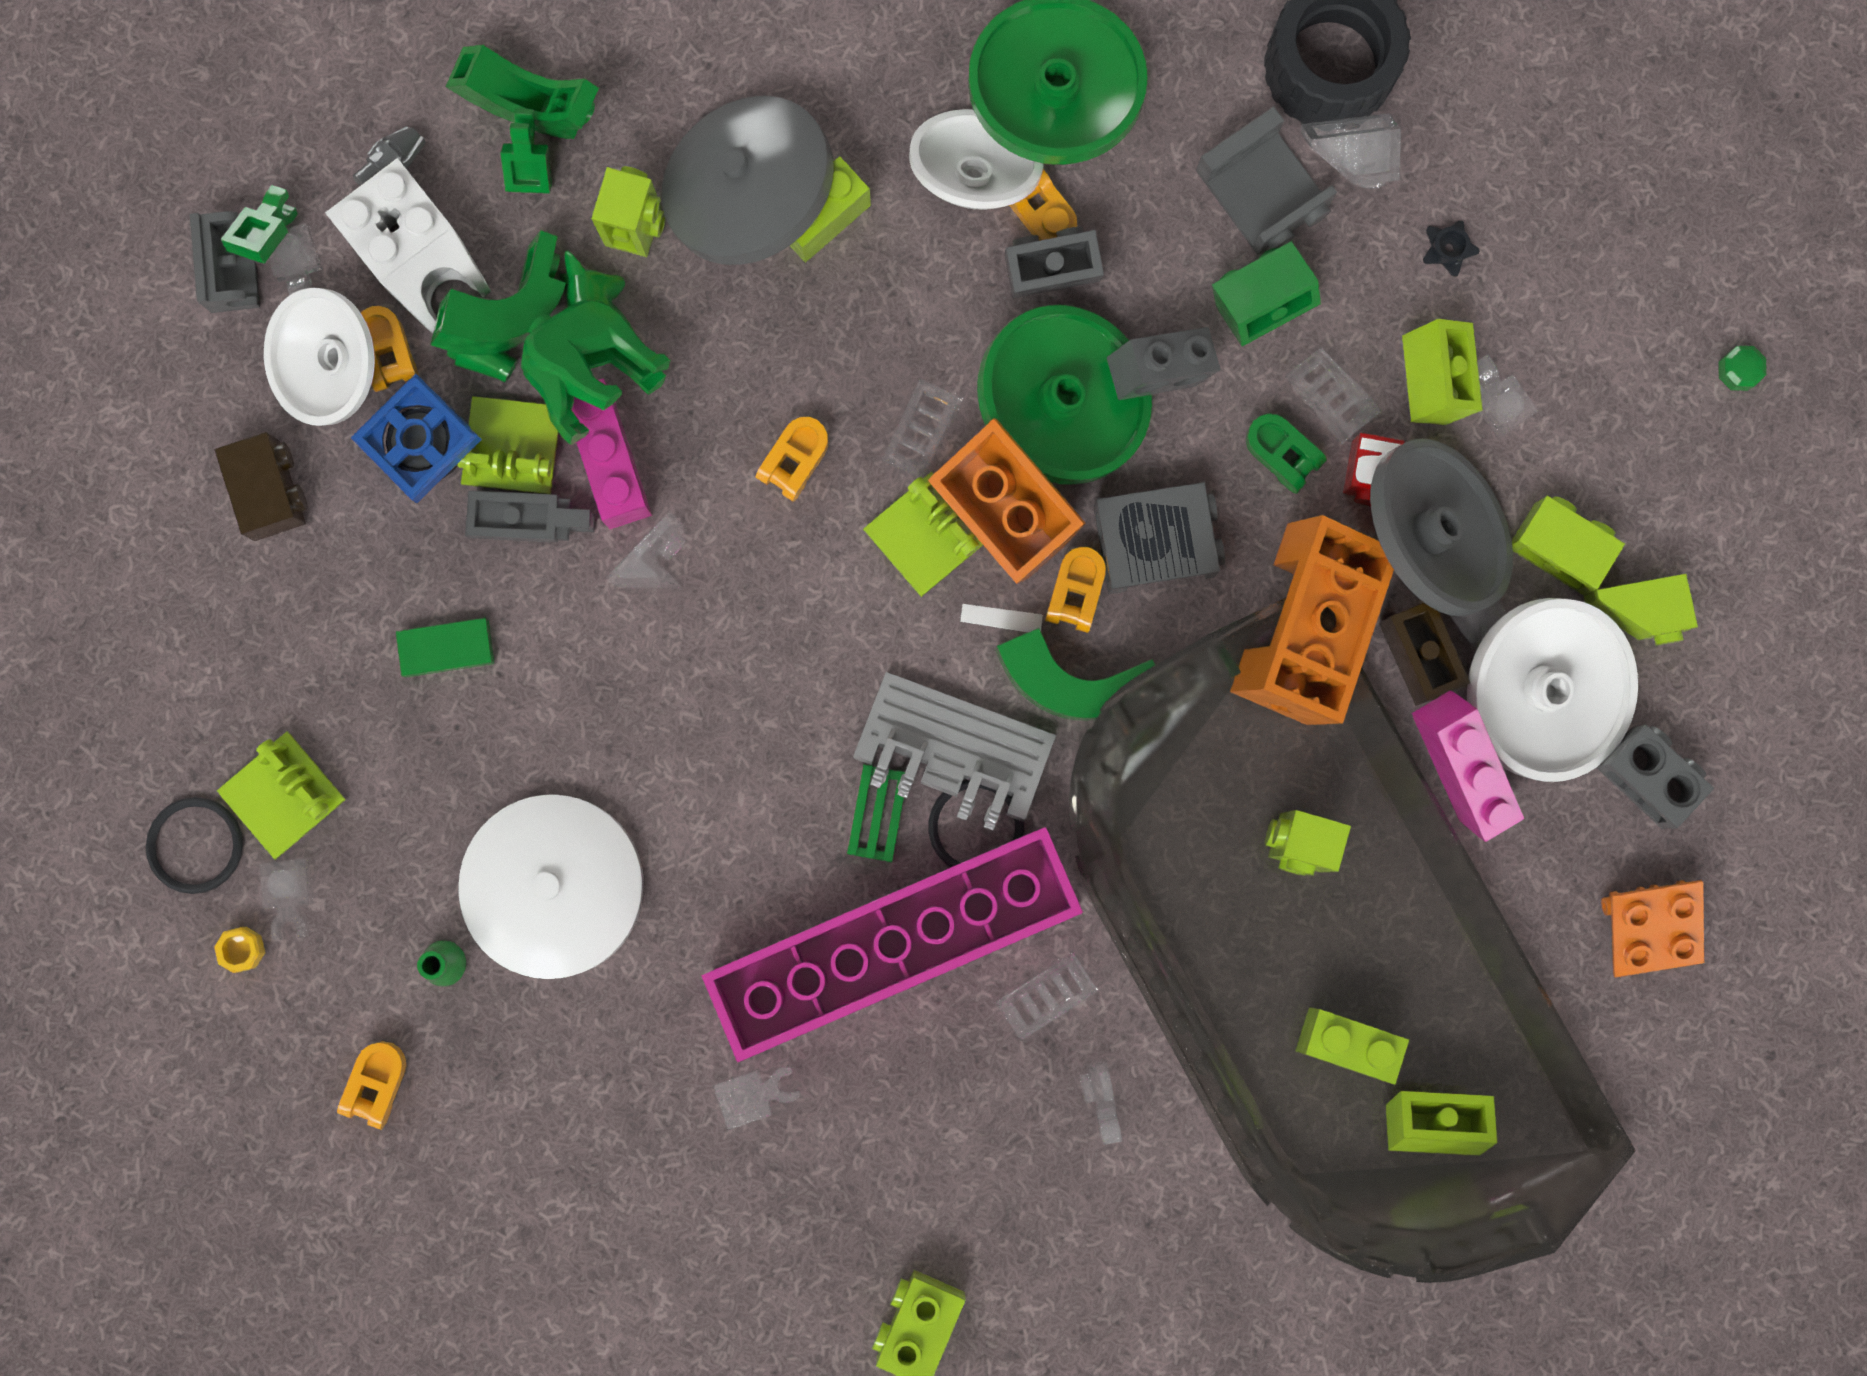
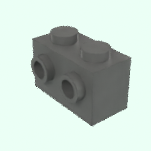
(1053, 263)

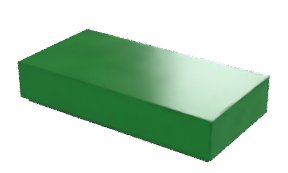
(445, 647)

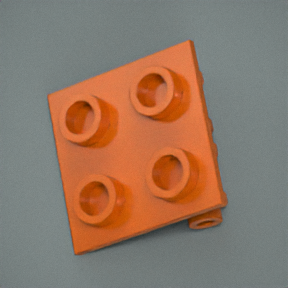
(1656, 927)

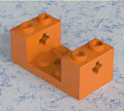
(1305, 667)

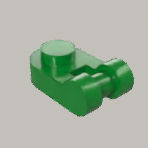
(1271, 438)

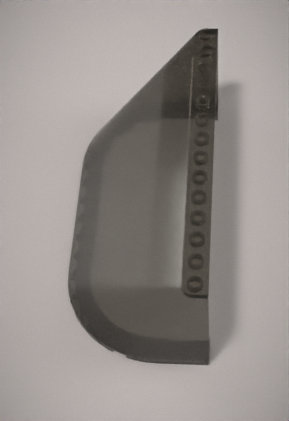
(1402, 939)

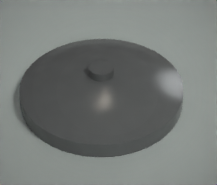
(747, 180)
(1441, 527)

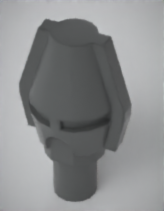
(402, 144)

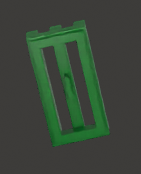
(871, 851)

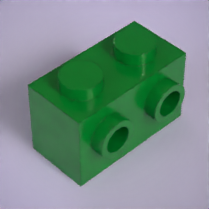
(1266, 293)

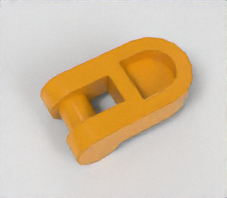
(1051, 216)
(388, 337)
(805, 443)
(1083, 574)
(378, 1068)

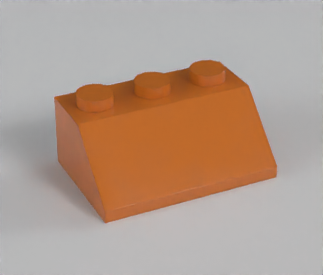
(1007, 502)

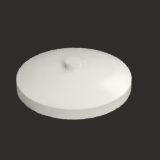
(1554, 688)
(551, 886)

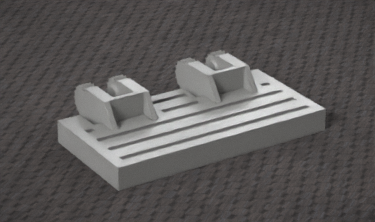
(956, 744)

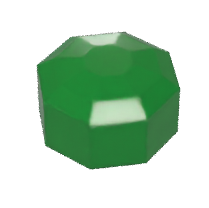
(1742, 368)

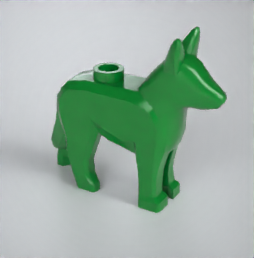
(583, 337)

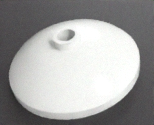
(967, 166)
(319, 356)

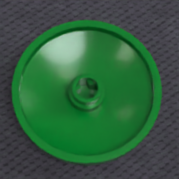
(1057, 80)
(1057, 396)

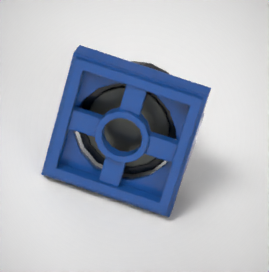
(420, 442)

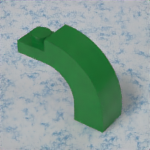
(502, 87)
(493, 326)
(1052, 689)

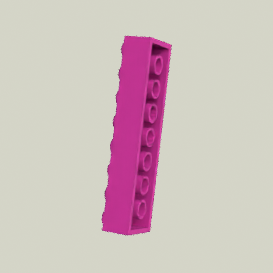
(891, 944)

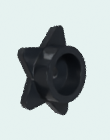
(1458, 239)

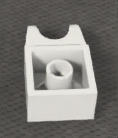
(416, 254)

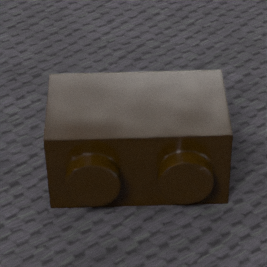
(261, 486)
(1424, 653)

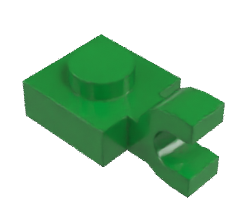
(523, 163)
(260, 231)

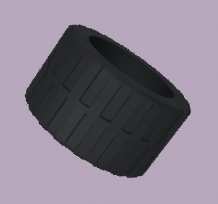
(1318, 100)

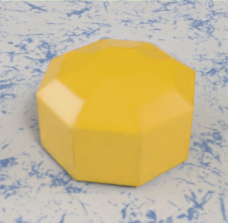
(239, 949)

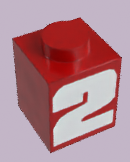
(1363, 459)

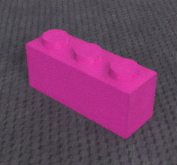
(610, 465)
(1468, 765)

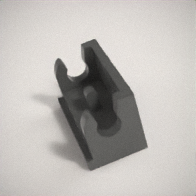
(221, 277)

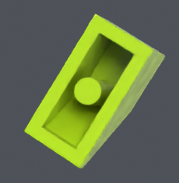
(1649, 608)

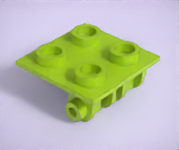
(514, 448)
(922, 536)
(281, 794)

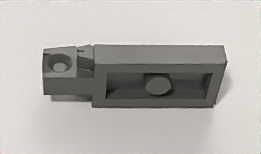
(524, 517)

